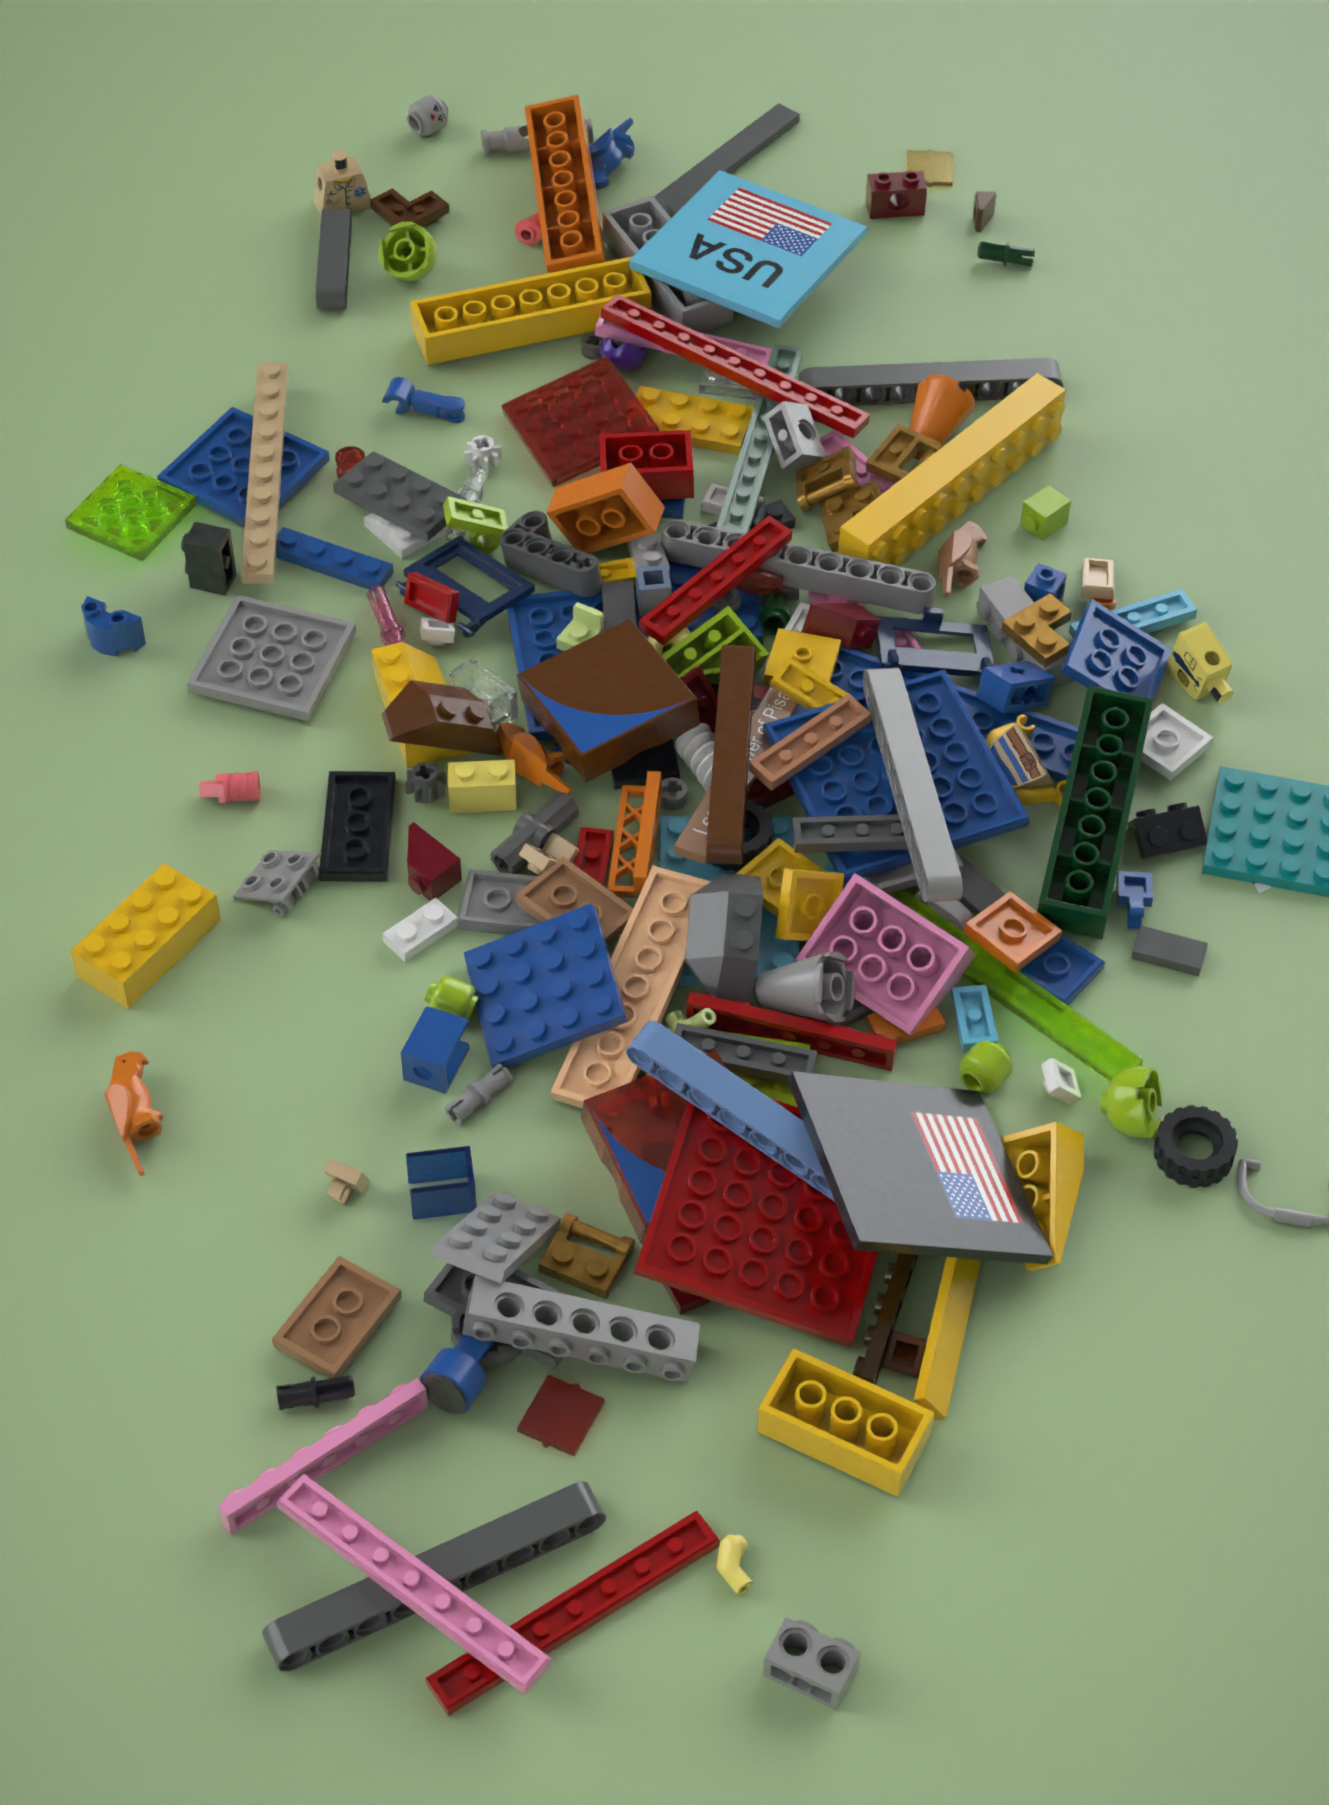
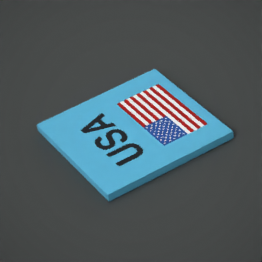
(748, 248)

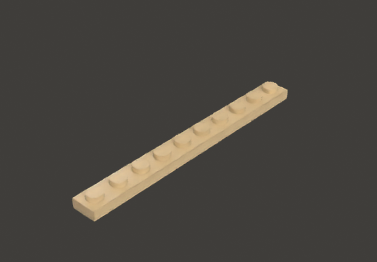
(265, 474)

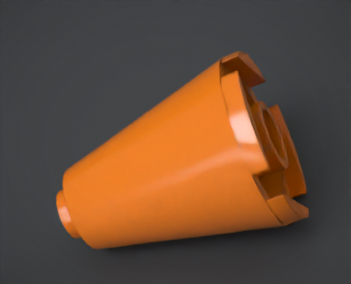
(940, 408)

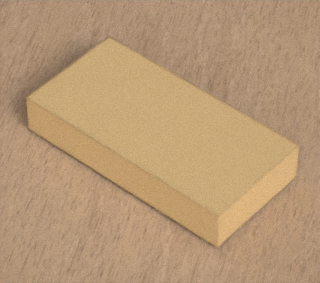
(1097, 578)

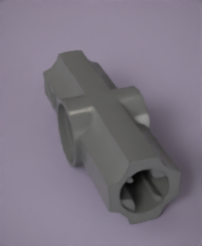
(534, 831)

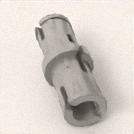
(478, 1094)

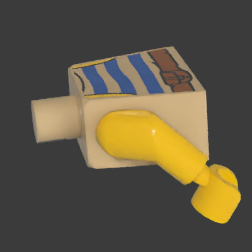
(1022, 764)

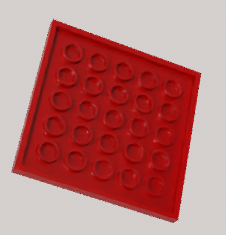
(753, 1235)

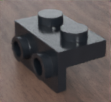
(1168, 831)

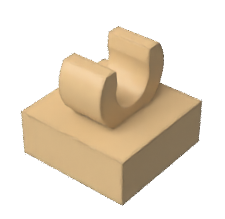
(344, 1181)

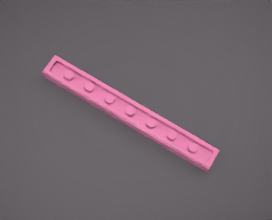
(414, 1584)

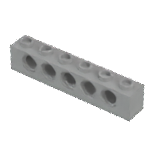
(598, 1321)

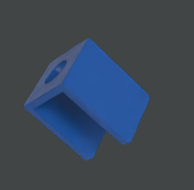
(434, 1050)

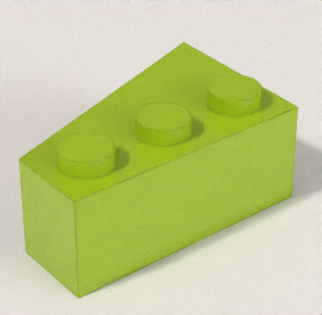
(705, 644)

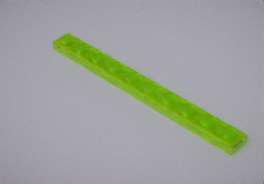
(1034, 1003)

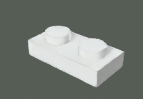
(420, 929)

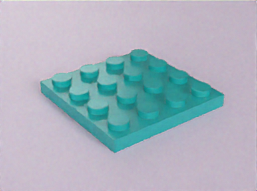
(1269, 831)

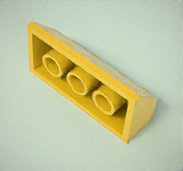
(392, 670)

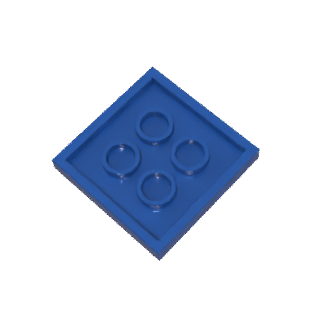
(1115, 654)

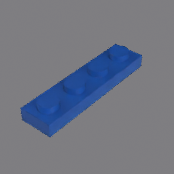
(332, 559)

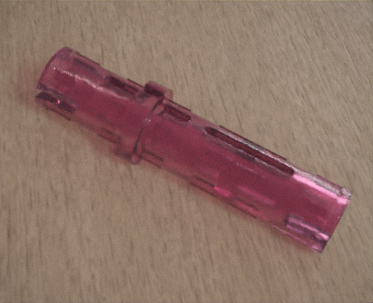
(390, 629)

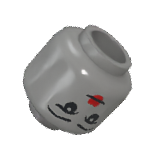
(427, 115)

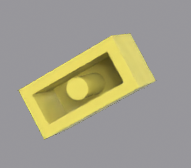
(482, 786)

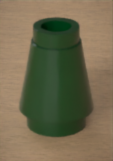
(775, 613)

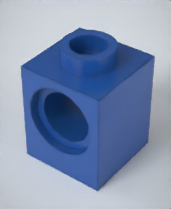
(1045, 581)

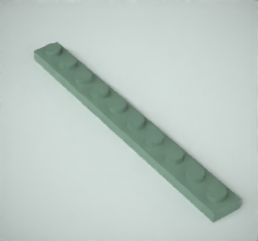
(755, 452)

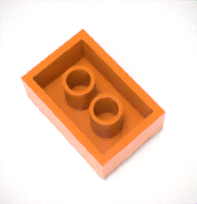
(606, 509)

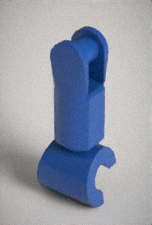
(424, 402)

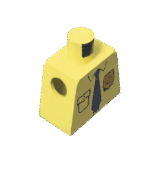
(1200, 664)

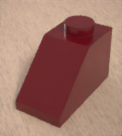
(842, 621)
(430, 864)

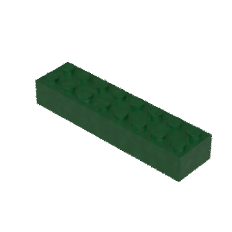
(1095, 811)

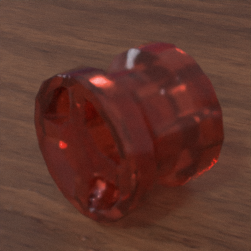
(347, 458)

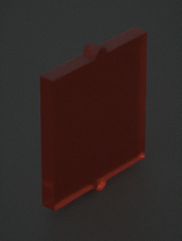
(561, 1415)

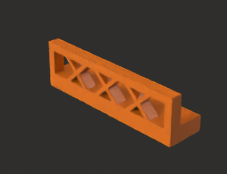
(643, 841)

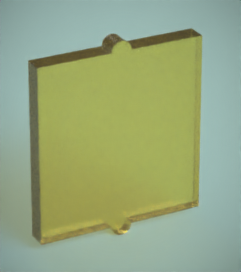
(935, 165)

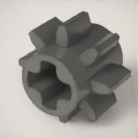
(425, 782)

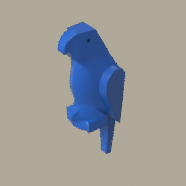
(609, 151)

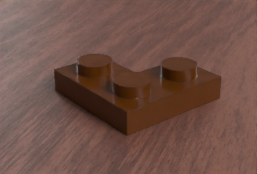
(397, 209)

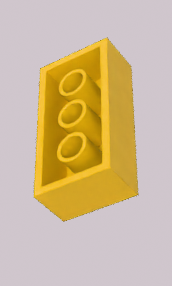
(145, 935)
(845, 1422)

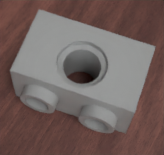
(794, 435)

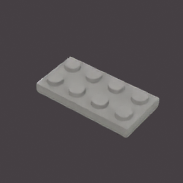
(497, 1237)

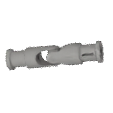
(513, 139)

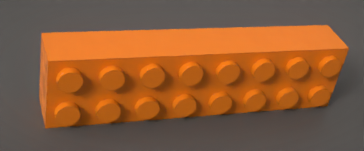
(564, 184)

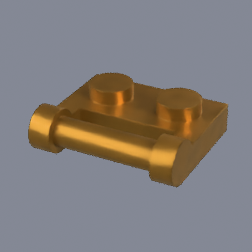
(898, 451)
(826, 478)
(581, 1265)

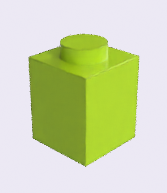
(1045, 512)

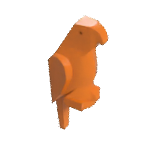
(531, 758)
(131, 1103)

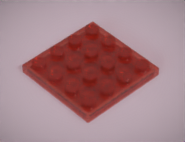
(566, 416)

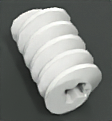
(697, 751)

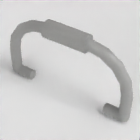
(1278, 1214)

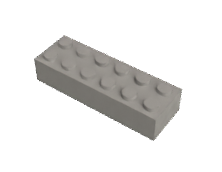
(626, 232)

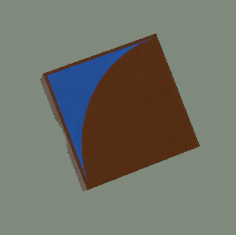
(608, 699)

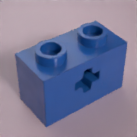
(1015, 686)

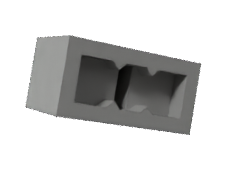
(806, 1671)

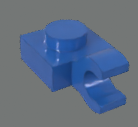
(1135, 892)

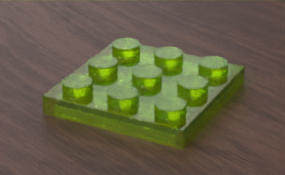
(131, 512)

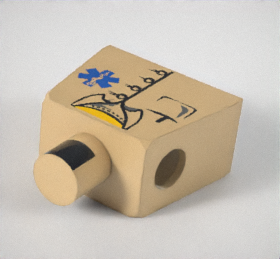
(341, 184)

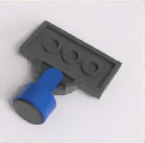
(456, 1373)

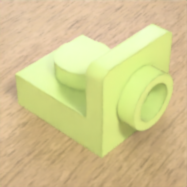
(585, 624)

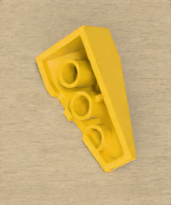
(1050, 1171)

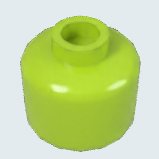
(452, 997)
(985, 1067)

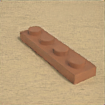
(810, 742)

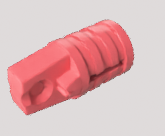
(232, 787)

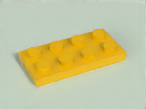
(712, 422)

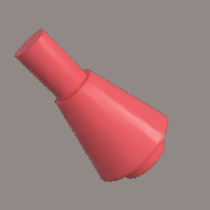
(529, 230)

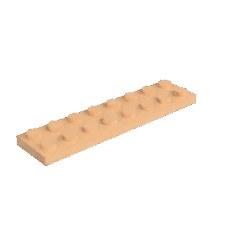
(647, 973)

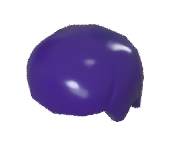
(624, 357)

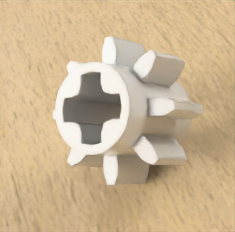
(483, 453)

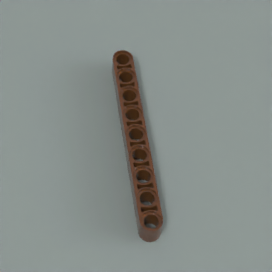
(731, 755)

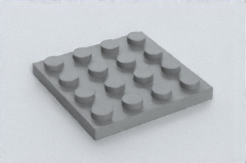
(272, 658)

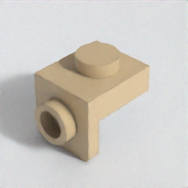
(553, 850)

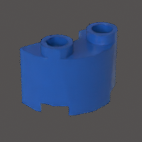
(112, 630)

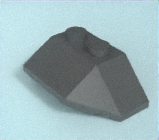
(725, 935)

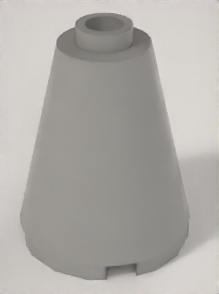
(809, 988)

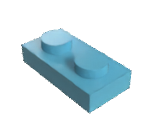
(973, 1015)

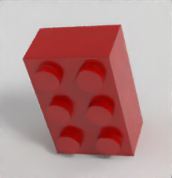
(659, 457)

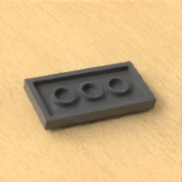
(396, 495)

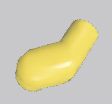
(728, 1562)

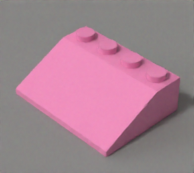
(896, 955)

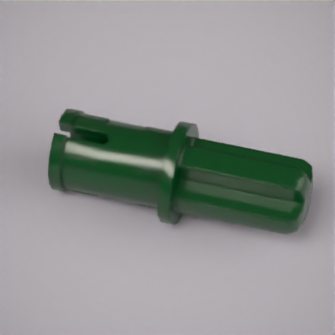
(1005, 253)

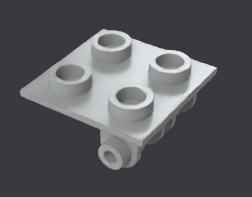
(280, 879)

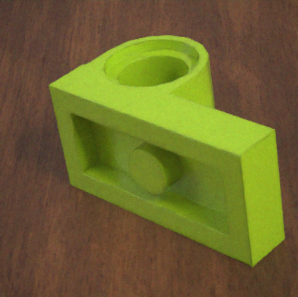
(482, 522)

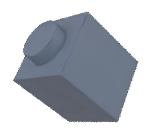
(652, 587)

